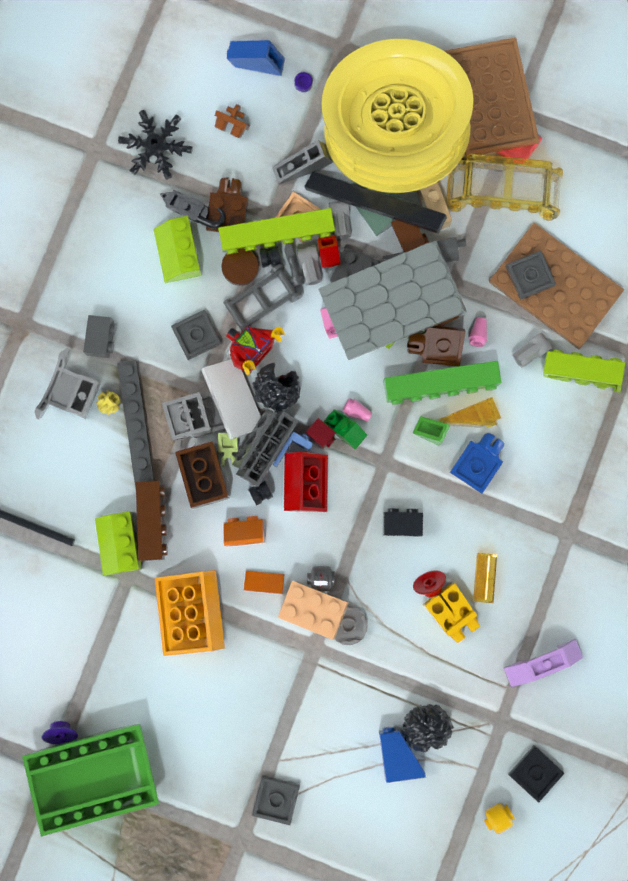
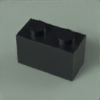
(402, 523)

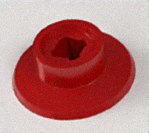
(430, 583)

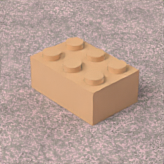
(313, 610)

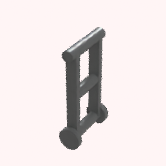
(276, 272)

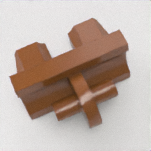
(223, 119)

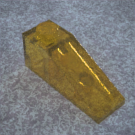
(477, 415)

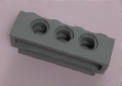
(265, 447)

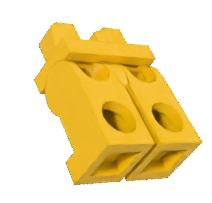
(457, 616)

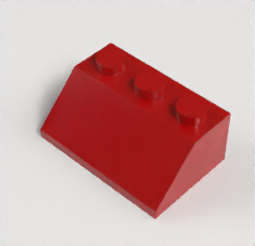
(305, 482)

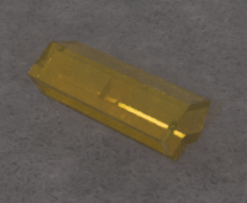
(485, 578)

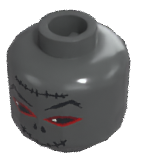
(321, 578)

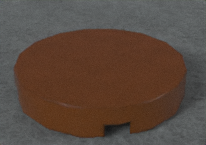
(240, 267)

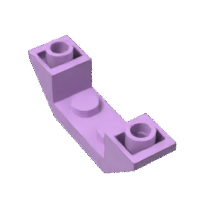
(544, 665)

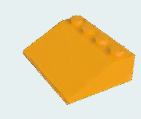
(189, 613)

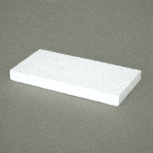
(232, 398)

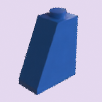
(256, 56)
(397, 757)

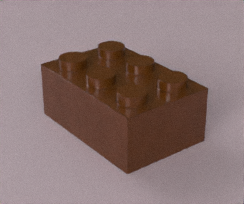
(202, 475)

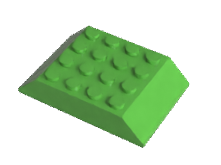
(90, 779)

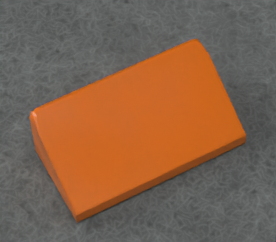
(264, 582)

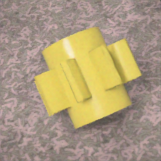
(108, 402)

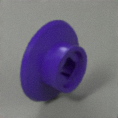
(59, 733)

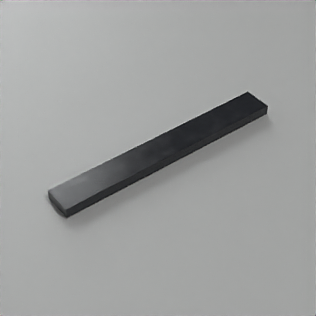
(376, 202)

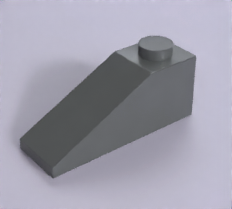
(303, 162)

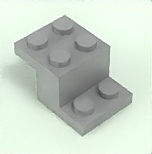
(192, 416)

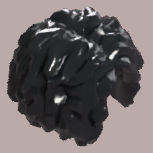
(276, 391)
(427, 728)

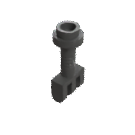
(297, 280)

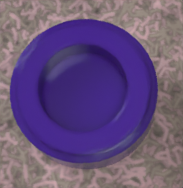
(303, 82)

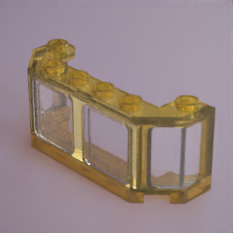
(505, 184)

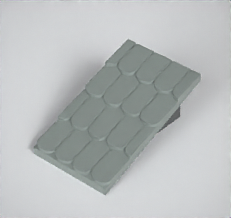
(392, 300)

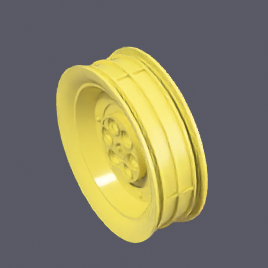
(421, 109)

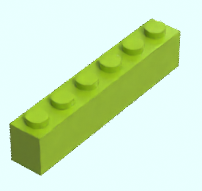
(276, 230)

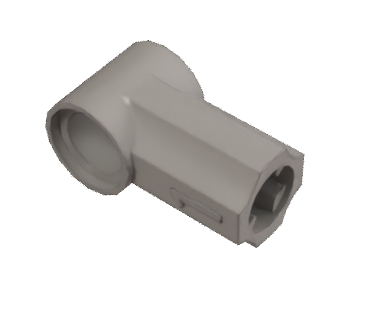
(341, 216)
(309, 261)
(535, 348)

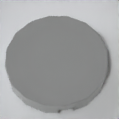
(359, 628)

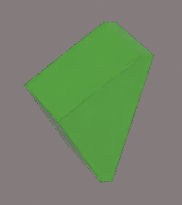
(431, 430)

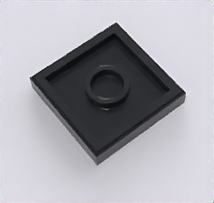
(536, 773)

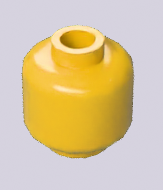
(499, 818)

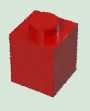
(328, 251)

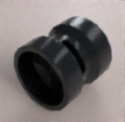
(274, 256)
(263, 489)

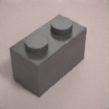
(99, 336)

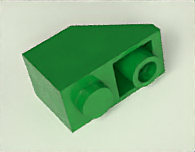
(345, 429)

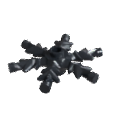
(158, 149)

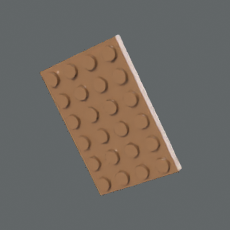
(501, 99)
(580, 292)

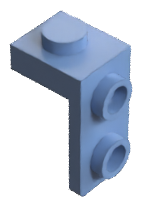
(301, 440)

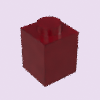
(321, 434)

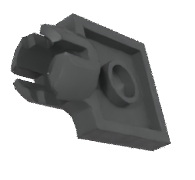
(352, 263)

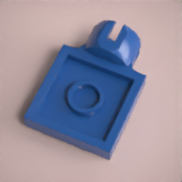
(479, 462)

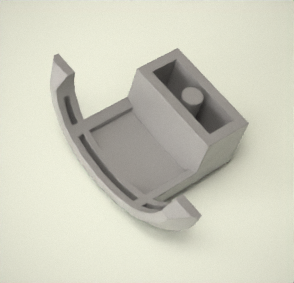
(68, 390)

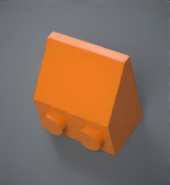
(243, 532)

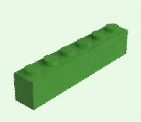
(442, 381)

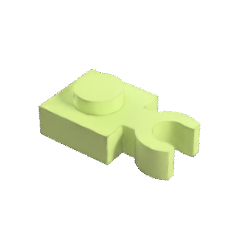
(227, 447)

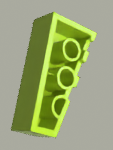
(584, 369)

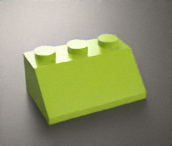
(177, 250)
(118, 543)

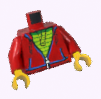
(252, 346)

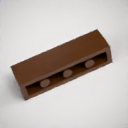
(150, 521)

